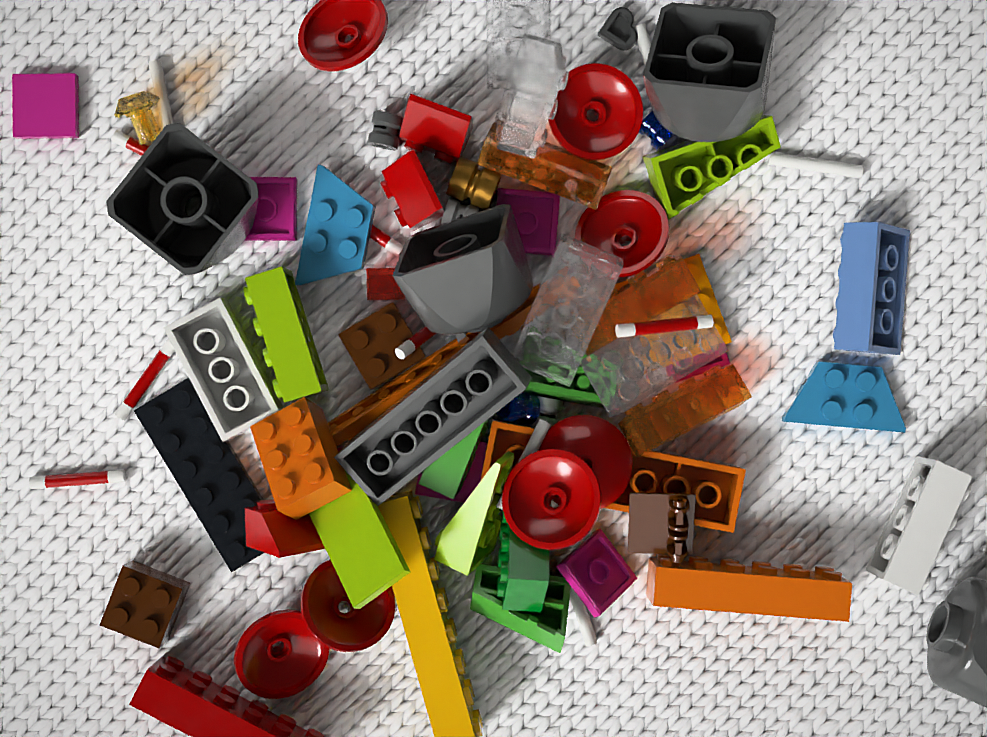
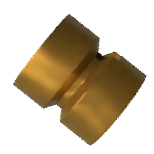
(473, 183)

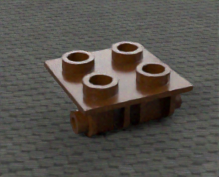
(661, 524)

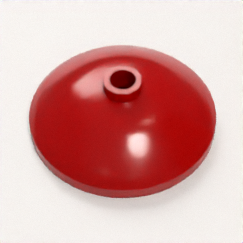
(342, 33)
(614, 100)
(624, 218)
(600, 443)
(529, 496)
(338, 630)
(279, 669)

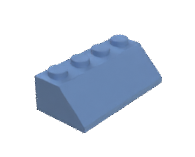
(871, 288)

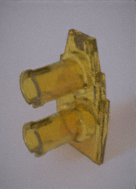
(139, 110)

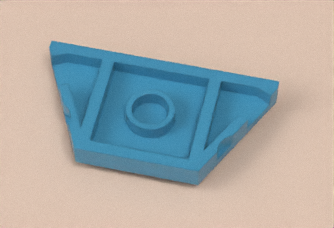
(335, 230)
(846, 398)

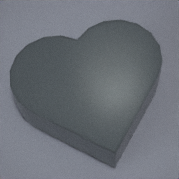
(619, 29)

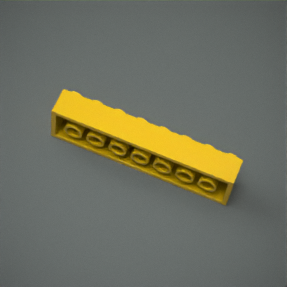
(426, 624)

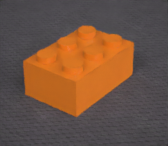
(300, 458)

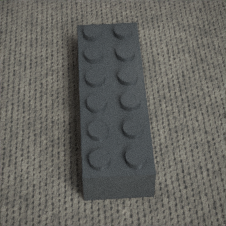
(433, 416)

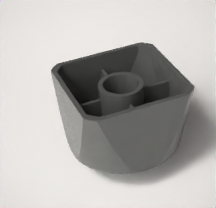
(709, 70)
(155, 194)
(466, 272)
(959, 641)

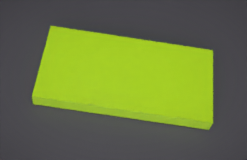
(359, 545)

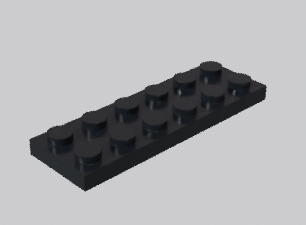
(203, 468)

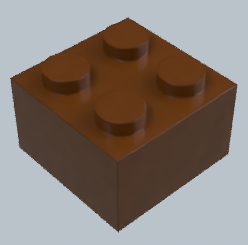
(374, 343)
(145, 604)

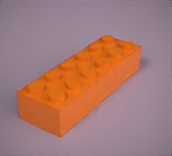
(749, 589)

